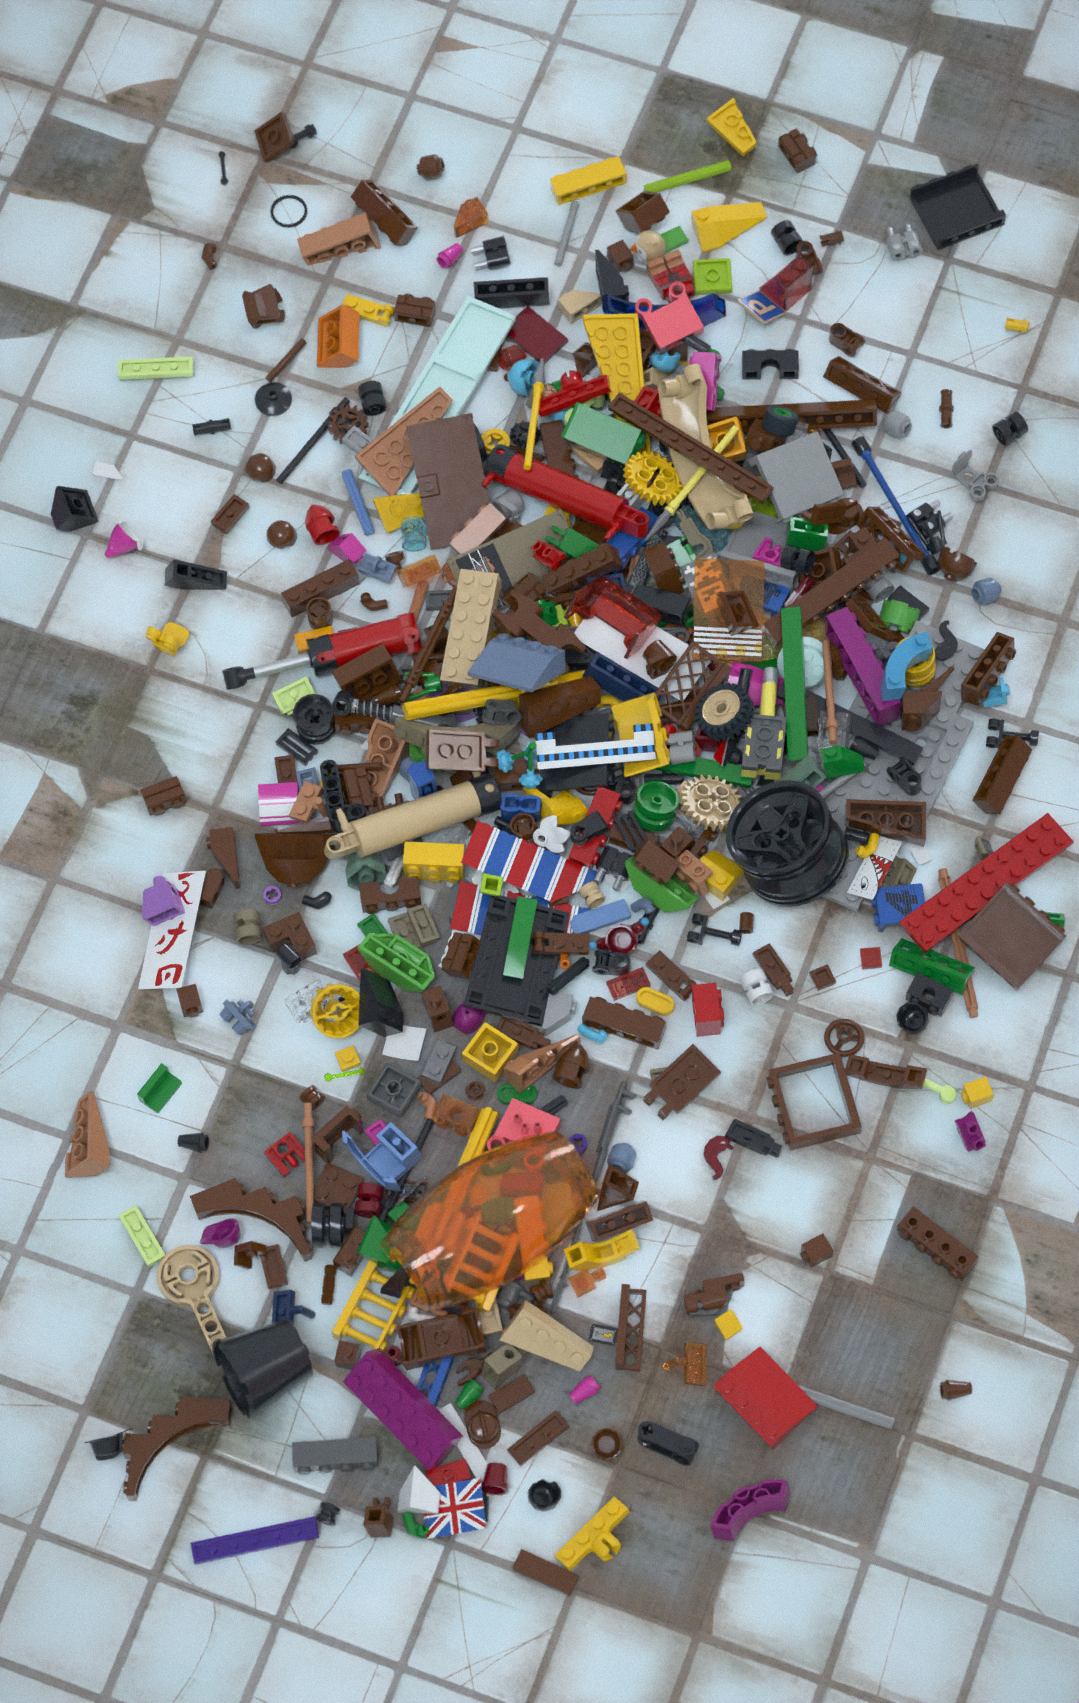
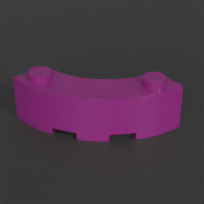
(748, 1503)

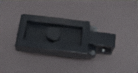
(752, 1139)

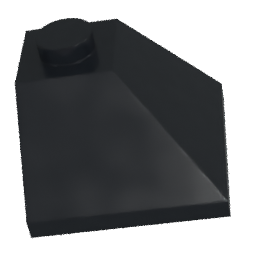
(72, 509)

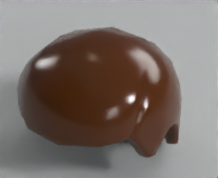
(260, 467)
(281, 534)
(607, 1444)

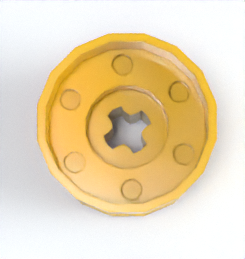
(921, 674)

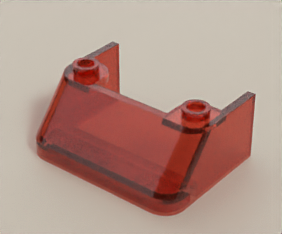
(617, 609)

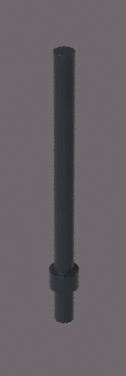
(310, 443)
(388, 1204)

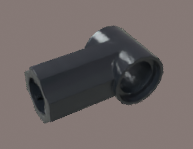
(289, 959)

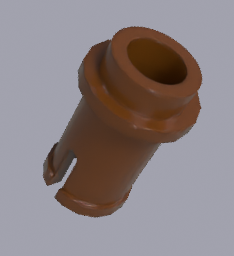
(831, 238)

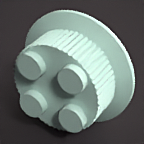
(812, 662)

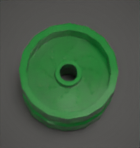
(656, 805)

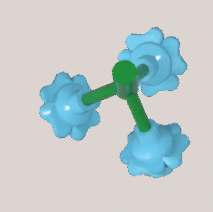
(505, 762)

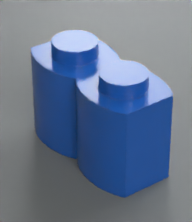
(514, 804)

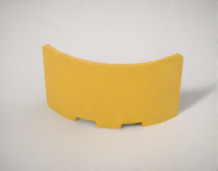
(636, 712)

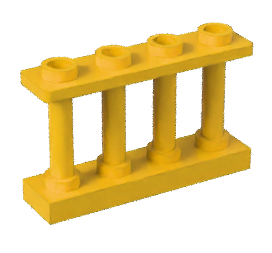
(353, 1310)

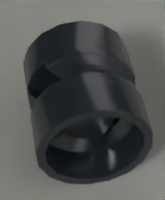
(786, 237)
(372, 398)
(1011, 427)
(796, 559)

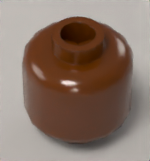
(430, 166)

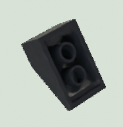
(609, 279)
(379, 1005)

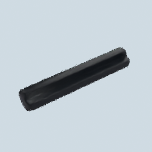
(567, 976)

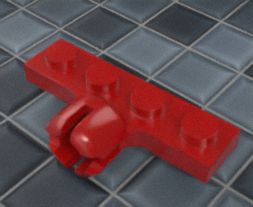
(573, 391)

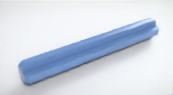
(358, 502)

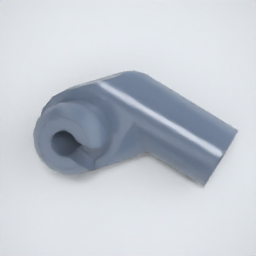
(643, 903)

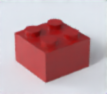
(707, 1009)

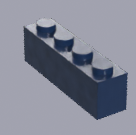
(617, 679)

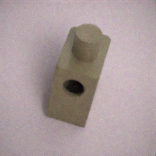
(502, 1364)

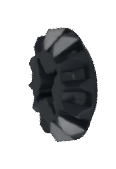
(521, 441)

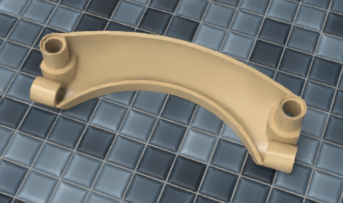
(685, 408)

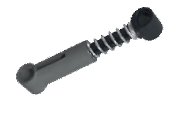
(354, 705)

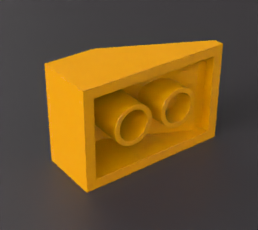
(736, 448)

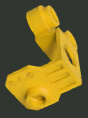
(169, 639)

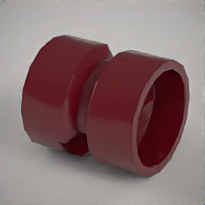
(368, 1202)

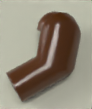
(371, 604)

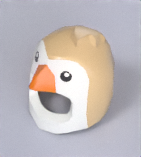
(648, 246)

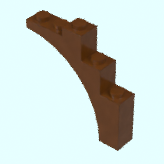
(259, 1204)
(143, 1449)

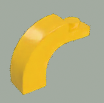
(601, 1254)

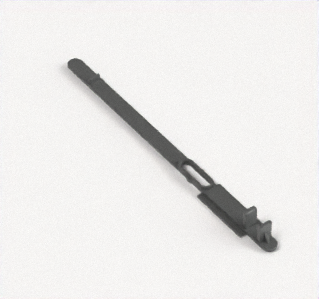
(613, 1109)

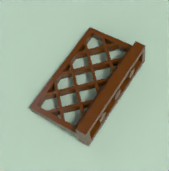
(714, 679)

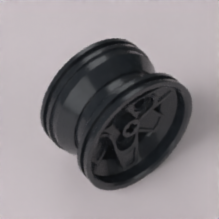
(775, 825)

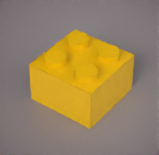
(490, 1052)

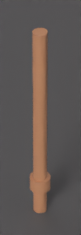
(831, 723)
(307, 1125)

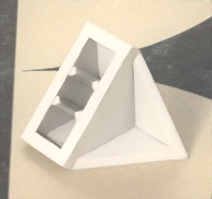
(418, 1494)

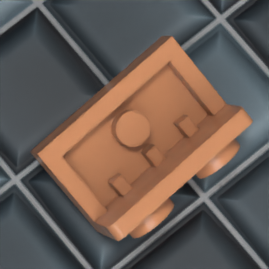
(693, 872)

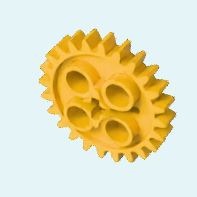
(640, 470)

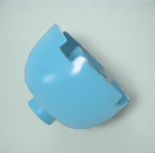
(522, 376)

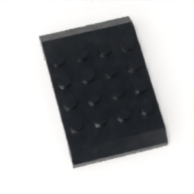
(507, 995)

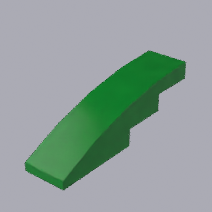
(520, 937)

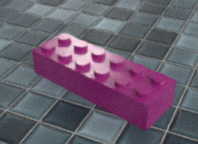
(861, 664)
(403, 1409)

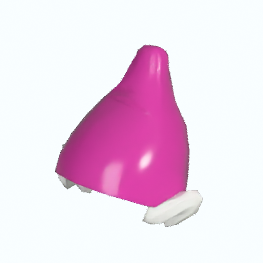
(122, 540)

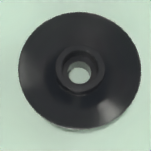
(273, 405)

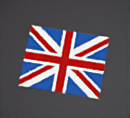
(459, 1509)

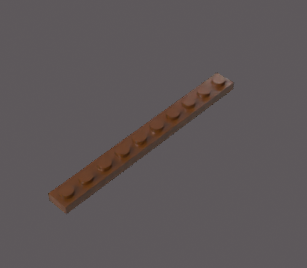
(690, 448)

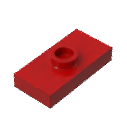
(449, 1473)

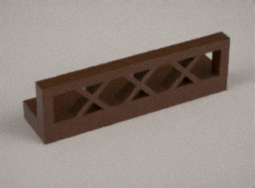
(861, 383)
(891, 530)
(622, 1328)

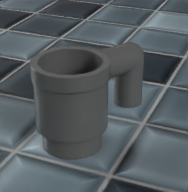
(510, 1293)

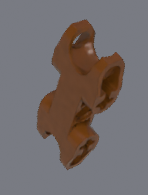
(527, 622)

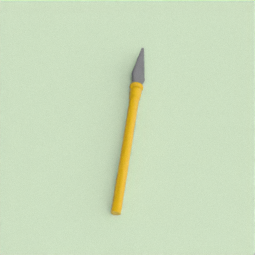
(538, 386)

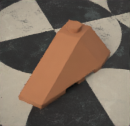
(387, 749)

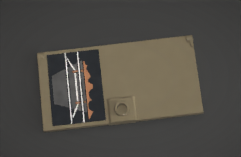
(511, 553)

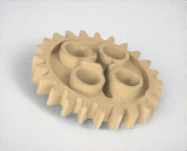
(709, 801)

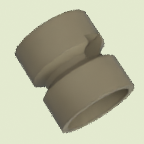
(247, 927)

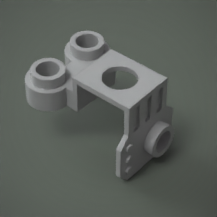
(980, 480)

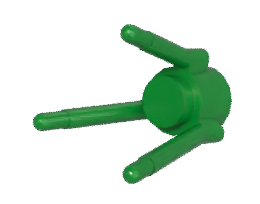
(432, 685)

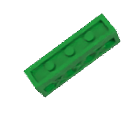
(912, 963)

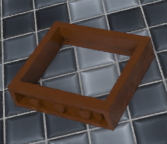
(854, 1126)

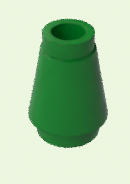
(469, 1394)

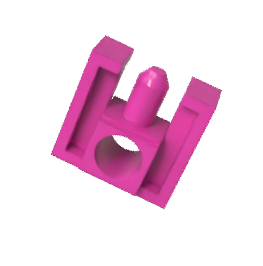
(766, 554)

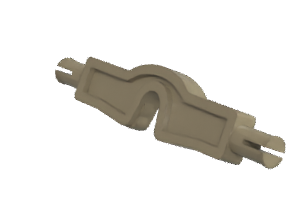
(693, 535)

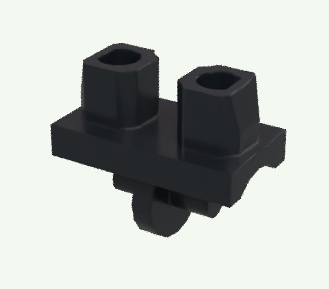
(613, 471)

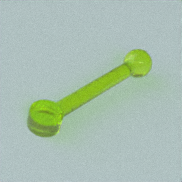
(328, 1077)

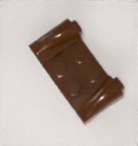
(441, 1338)

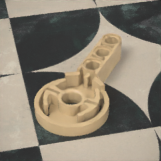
(195, 1291)

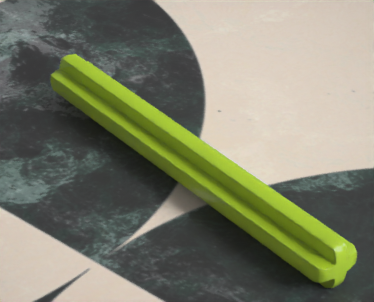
(688, 177)

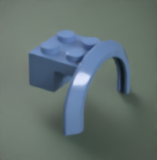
(389, 1158)

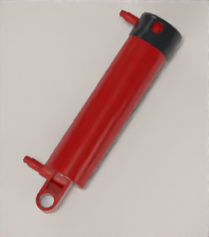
(564, 492)

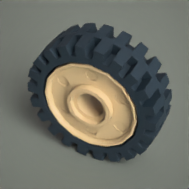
(724, 711)

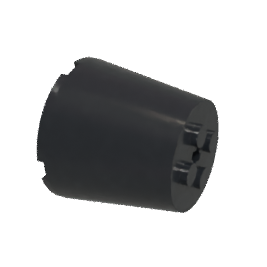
(262, 1365)

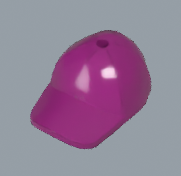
(468, 1022)
(222, 1233)

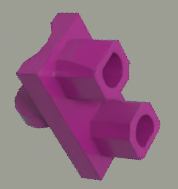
(970, 1132)

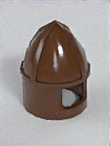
(571, 1067)

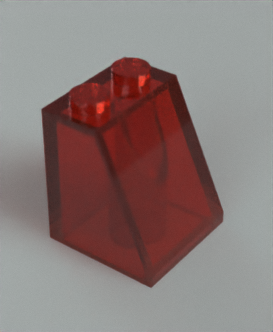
(789, 283)

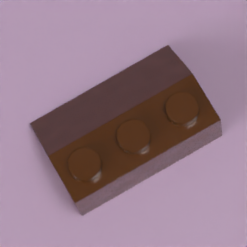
(826, 564)

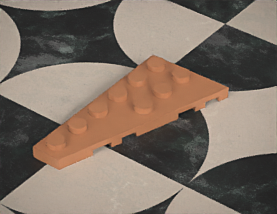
(389, 455)

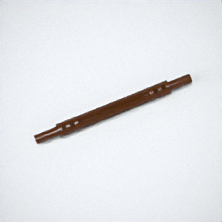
(428, 646)

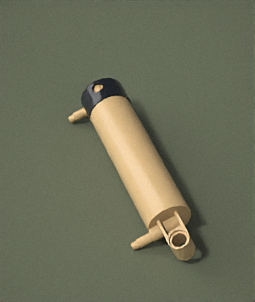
(416, 818)

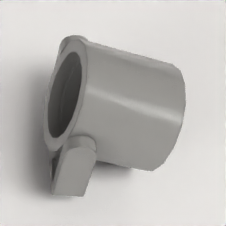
(509, 505)

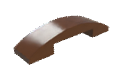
(885, 1074)

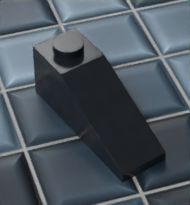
(194, 577)

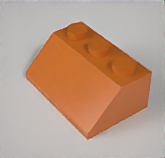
(338, 338)

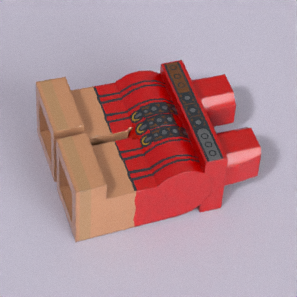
(667, 271)

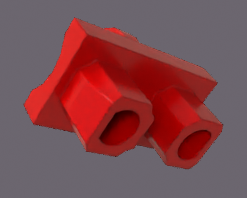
(548, 555)

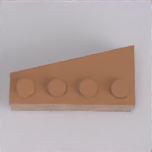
(339, 240)

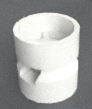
(757, 988)

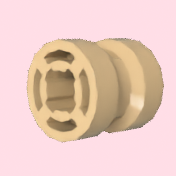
(592, 895)

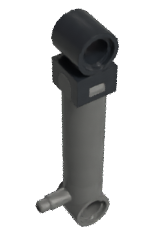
(621, 782)

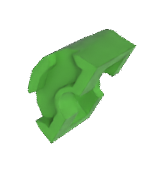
(899, 615)

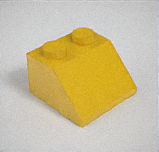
(725, 874)

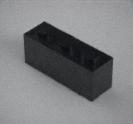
(672, 606)

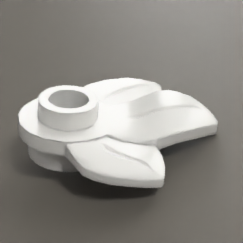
(553, 835)

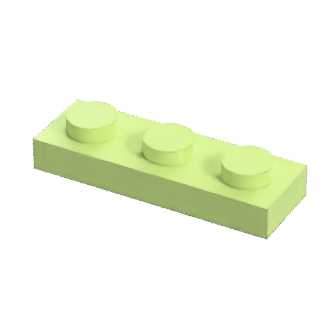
(142, 1236)

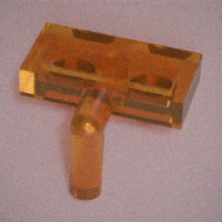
(693, 1363)

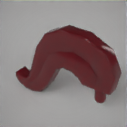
(712, 1149)

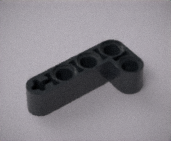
(334, 796)

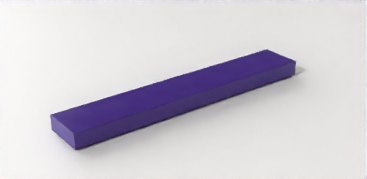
(254, 1540)

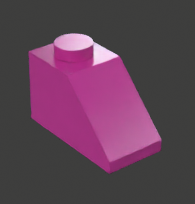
(347, 547)

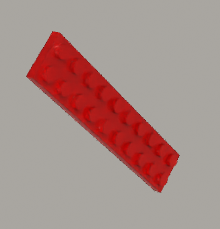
(975, 888)

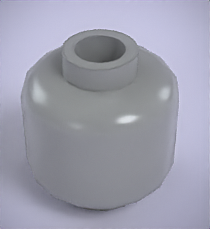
(897, 424)

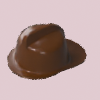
(852, 515)
(482, 1424)

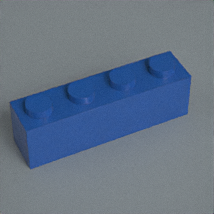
(629, 545)

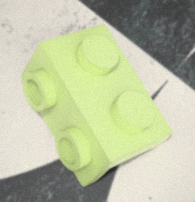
(290, 694)

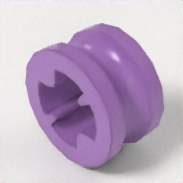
(268, 890)

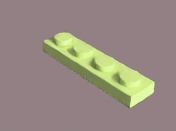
(155, 368)

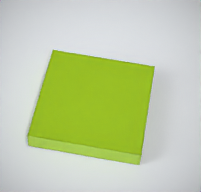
(712, 276)

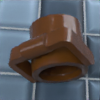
(658, 657)

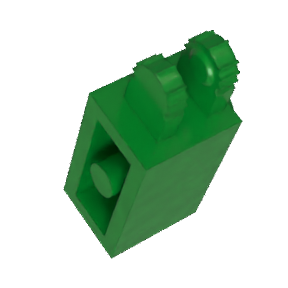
(571, 542)

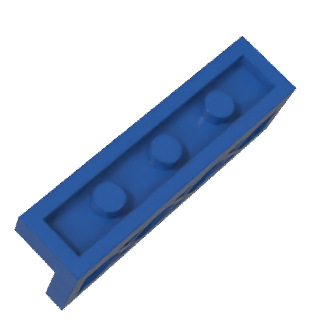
(440, 1379)

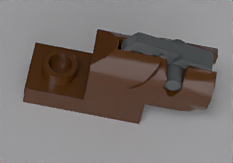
(713, 1295)

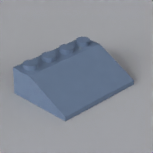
(518, 663)

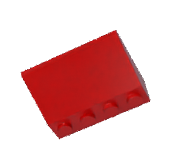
(765, 1397)

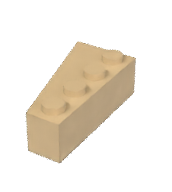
(546, 1337)

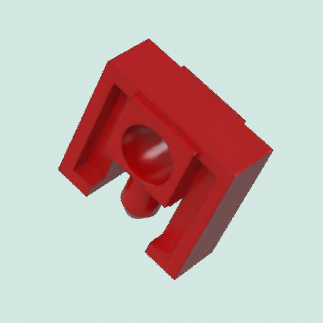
(277, 1158)

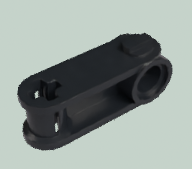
(667, 1442)

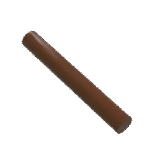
(286, 359)
(369, 766)

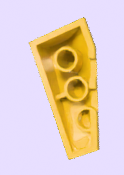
(724, 222)

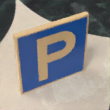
(761, 307)

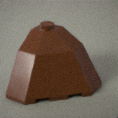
(293, 856)

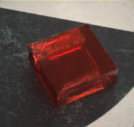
(870, 958)

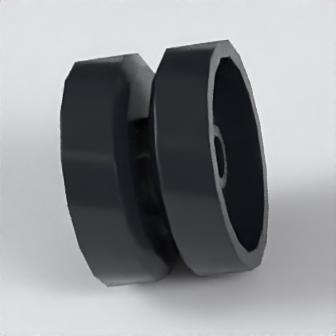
(328, 1225)

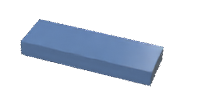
(600, 917)

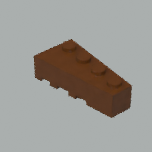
(556, 704)
(890, 819)

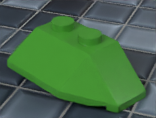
(666, 896)
(397, 961)

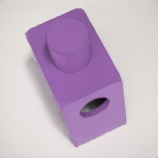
(161, 902)

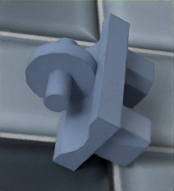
(377, 568)
(232, 1010)

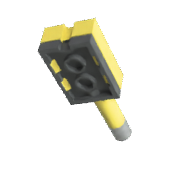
(765, 734)

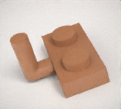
(306, 802)

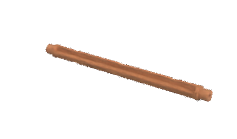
(960, 954)

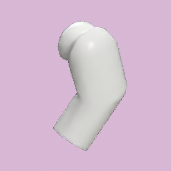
(413, 1315)

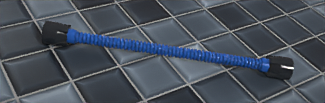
(863, 449)

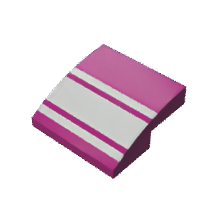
(276, 803)

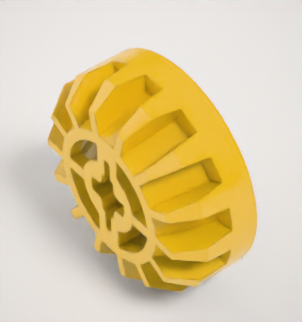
(347, 1013)

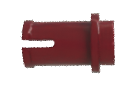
(393, 1353)

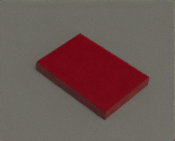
(536, 335)

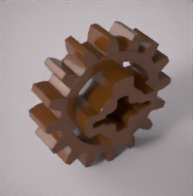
(345, 416)

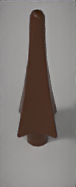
(936, 684)

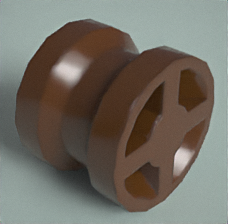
(311, 1095)
(541, 1291)

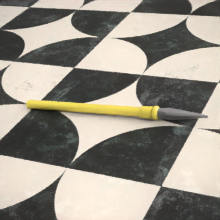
(670, 509)

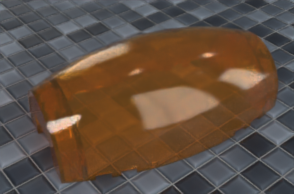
(492, 1218)

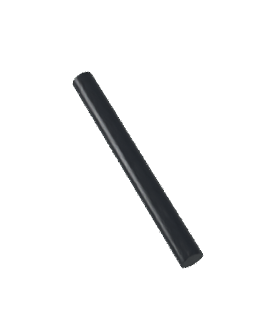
(843, 455)

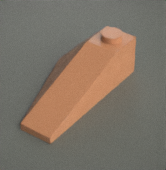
(533, 1065)
(89, 1144)

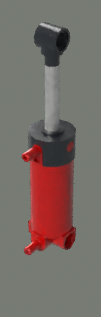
(334, 650)

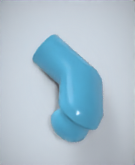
(591, 1034)

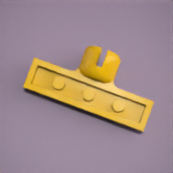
(595, 1536)

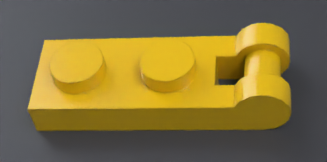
(369, 310)

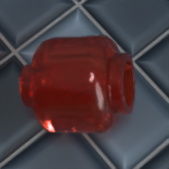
(509, 356)

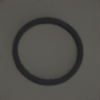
(287, 197)

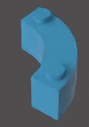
(906, 654)

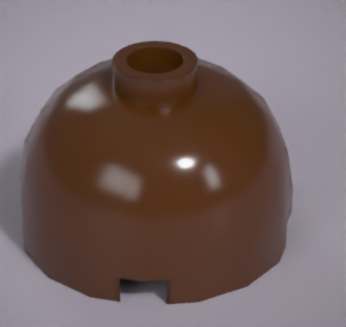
(955, 564)

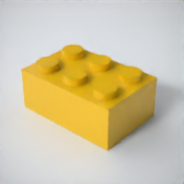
(434, 861)

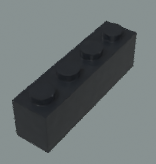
(513, 292)

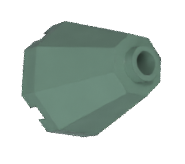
(364, 870)

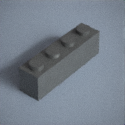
(335, 1455)

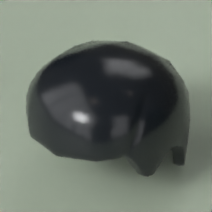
(912, 1018)
(544, 1495)

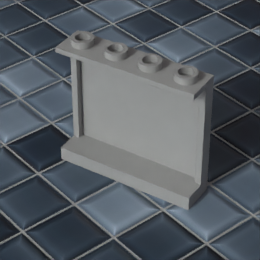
(799, 476)
(748, 538)

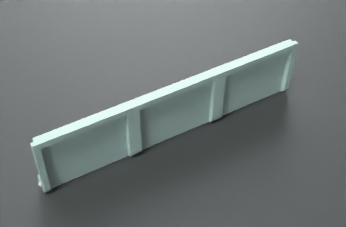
(456, 365)

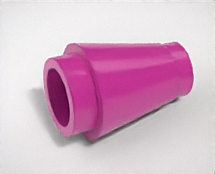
(449, 255)
(584, 1390)

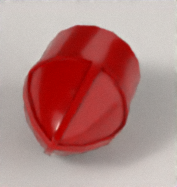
(319, 525)

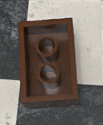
(367, 674)

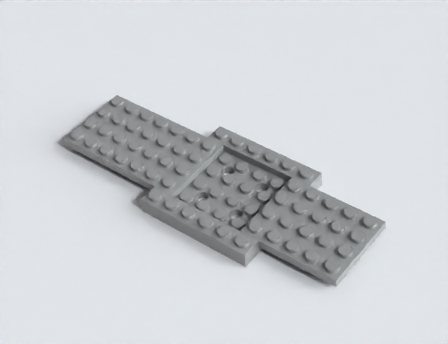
(944, 741)

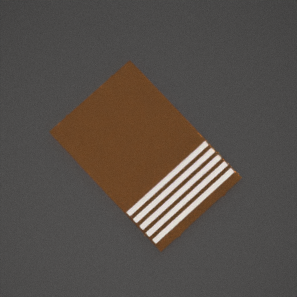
(709, 627)

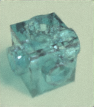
(717, 537)

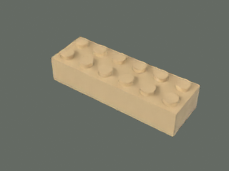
(470, 626)

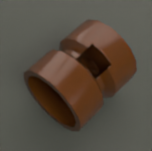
(319, 613)
(523, 826)

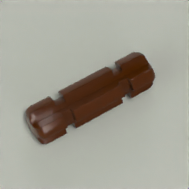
(328, 1285)

